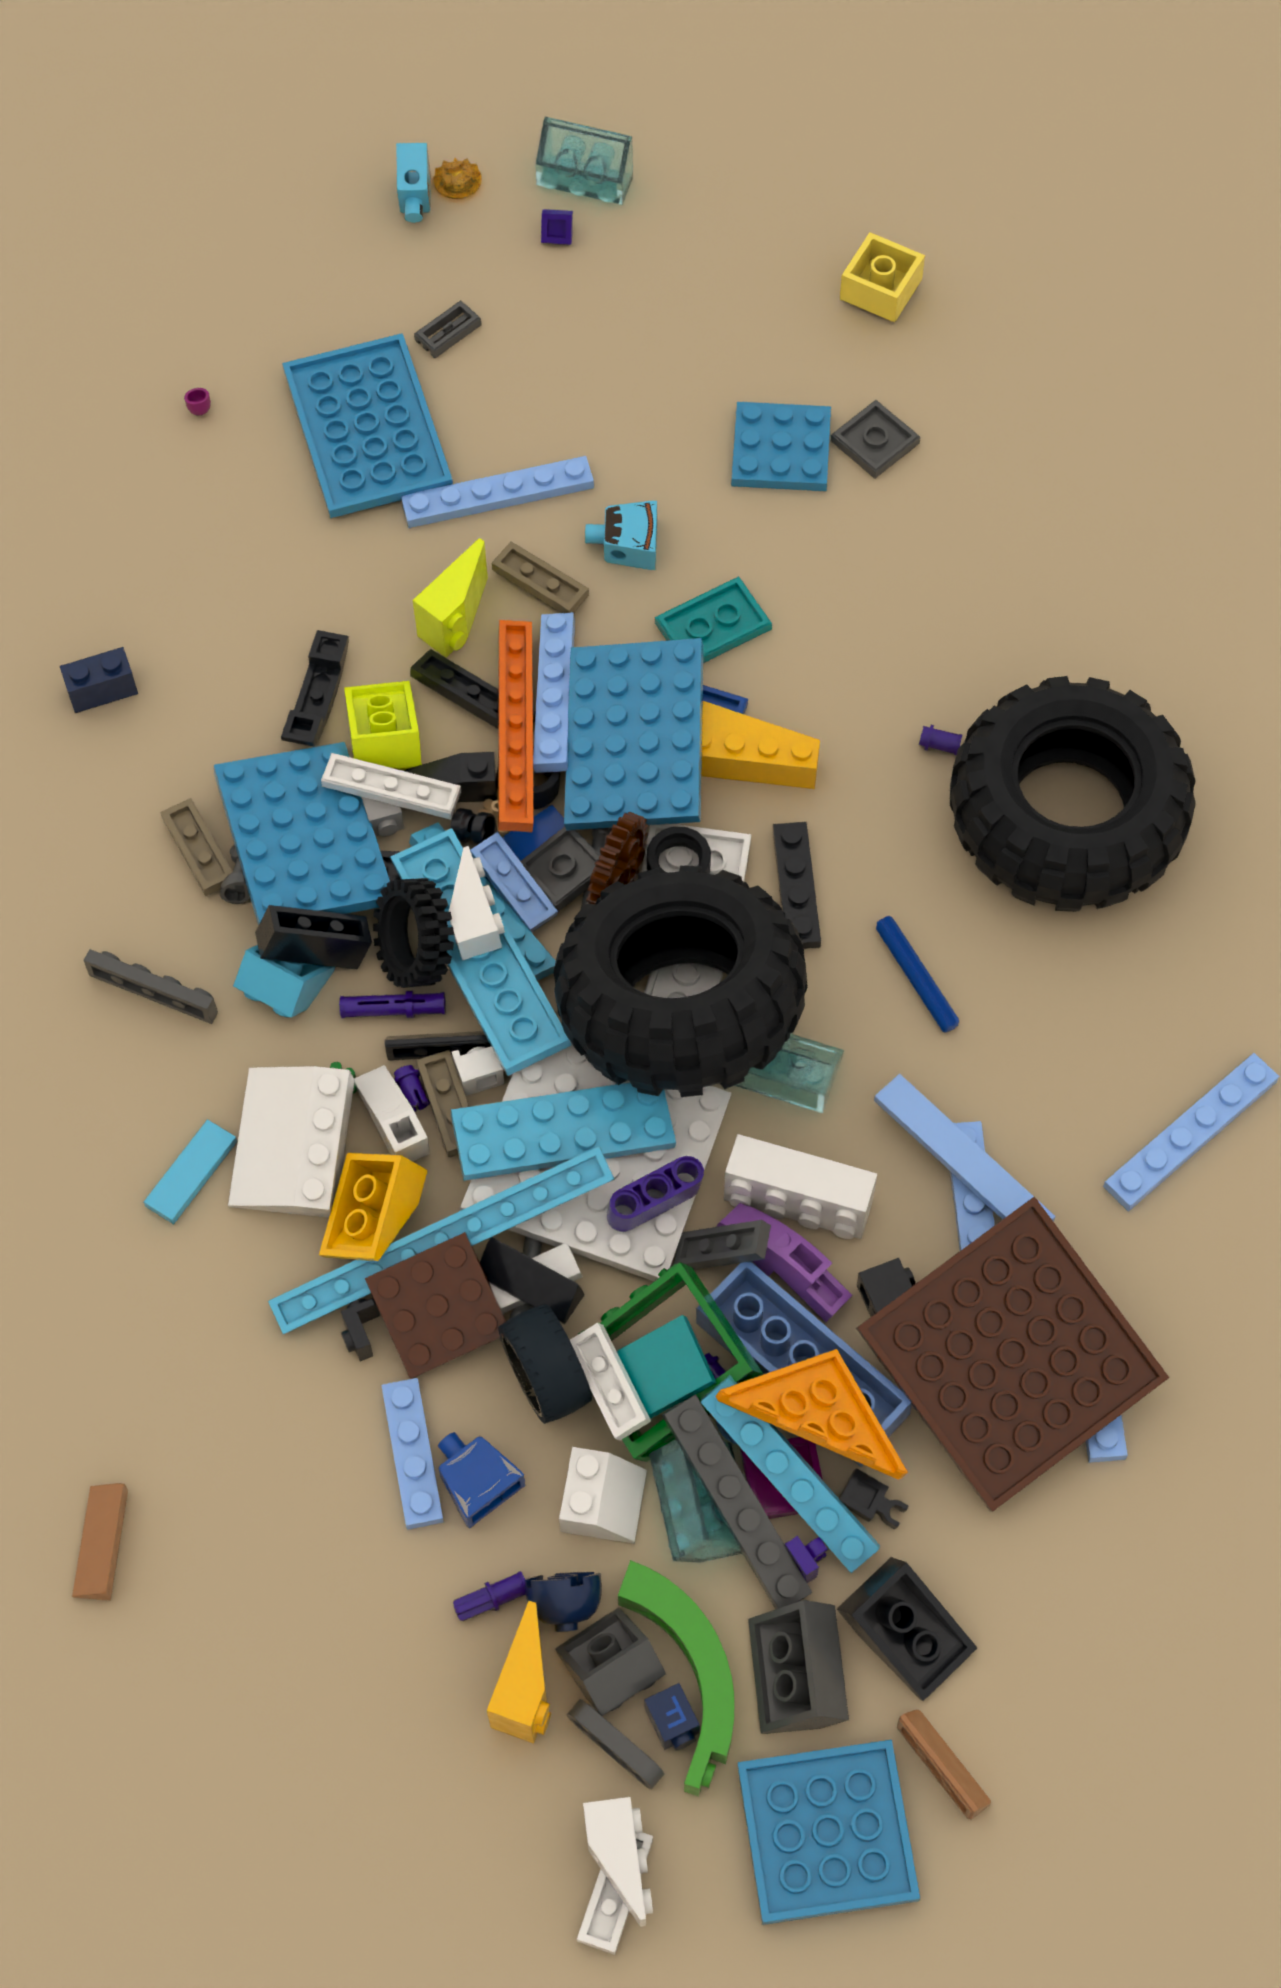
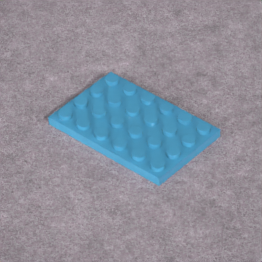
(366, 425)
(634, 733)
(298, 838)

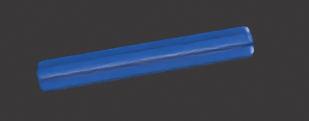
(917, 974)

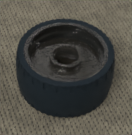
(545, 1363)

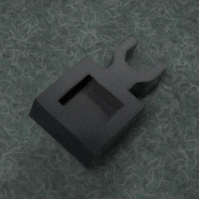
(866, 1497)

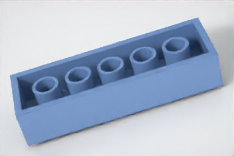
(784, 1333)

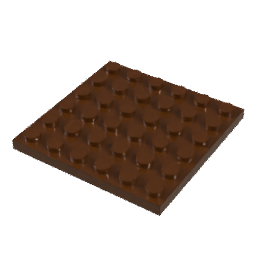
(1012, 1353)

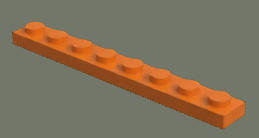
(515, 726)

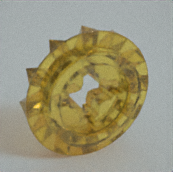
(462, 186)

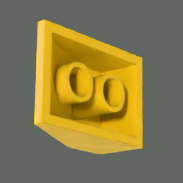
(371, 1205)
(520, 1696)

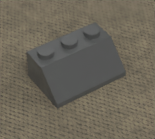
(798, 1668)

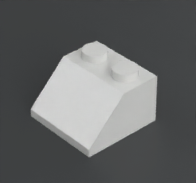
(602, 1496)

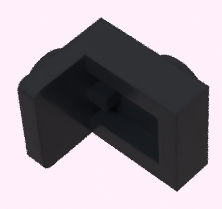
(355, 1335)

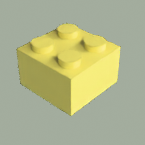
(882, 277)

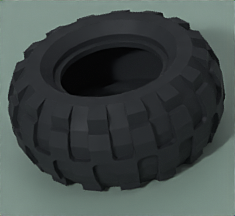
(1087, 728)
(694, 1037)

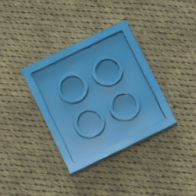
(781, 446)

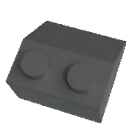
(611, 1661)

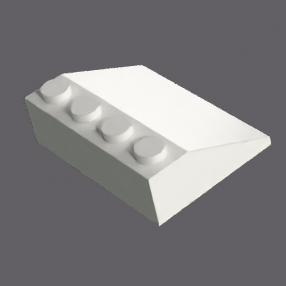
(292, 1139)

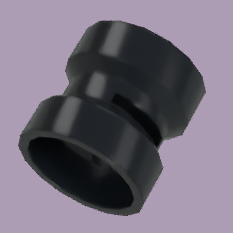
(473, 826)

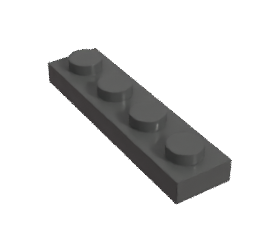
(142, 982)

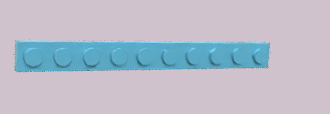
(478, 1221)

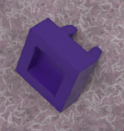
(557, 226)
(807, 1556)

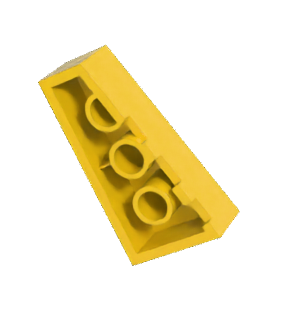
(755, 750)

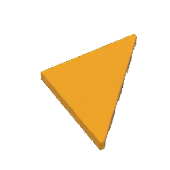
(821, 1405)

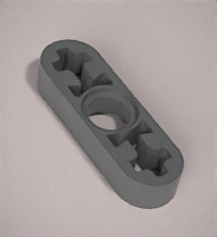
(615, 1744)

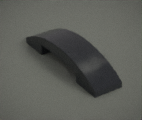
(318, 689)

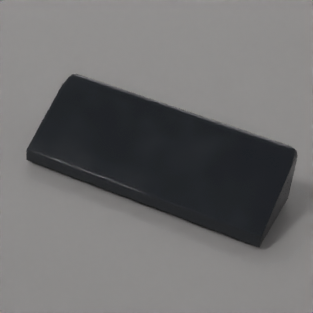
(424, 1045)
(530, 1280)

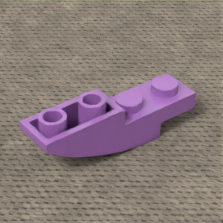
(796, 1263)

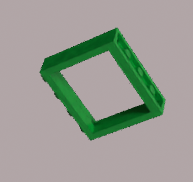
(644, 1301)

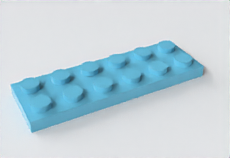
(558, 1127)

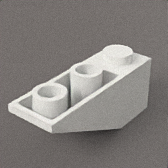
(472, 920)
(392, 1114)
(613, 1846)

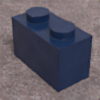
(99, 679)

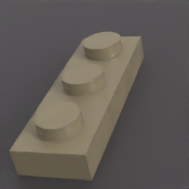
(540, 578)
(197, 845)
(444, 1093)

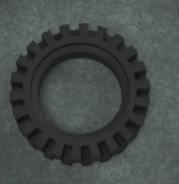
(432, 932)

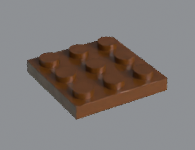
(437, 1305)

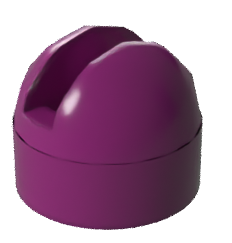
(198, 401)

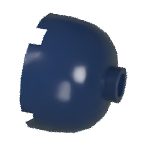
(565, 1598)

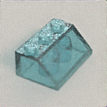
(584, 160)
(798, 1074)
(690, 1517)

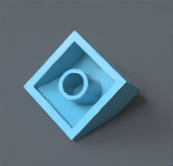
(281, 984)

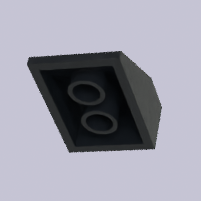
(907, 1627)

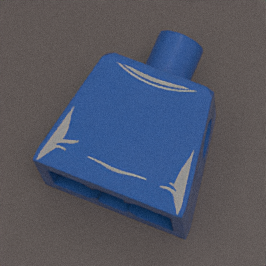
(477, 1477)

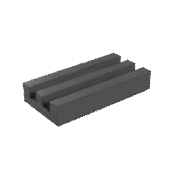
(451, 332)

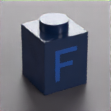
(672, 1717)

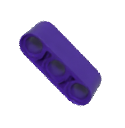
(646, 1207)

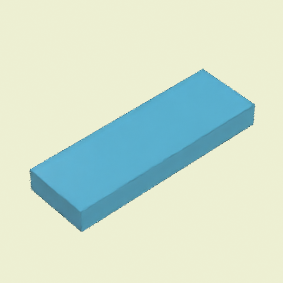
(190, 1171)

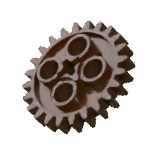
(620, 856)

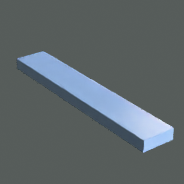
(953, 1147)

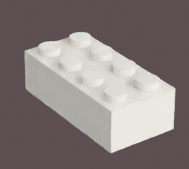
(799, 1187)

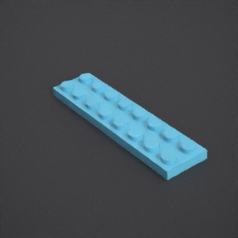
(496, 983)

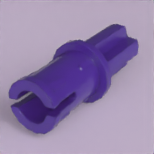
(490, 1596)

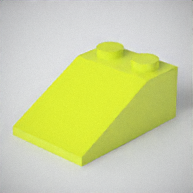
(450, 602)
(383, 724)

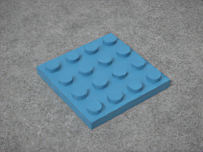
(827, 1832)

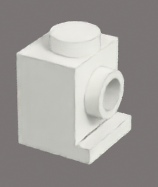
(478, 1069)

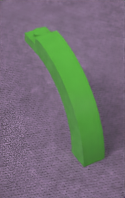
(686, 1624)

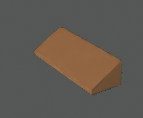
(100, 1542)
(943, 1763)

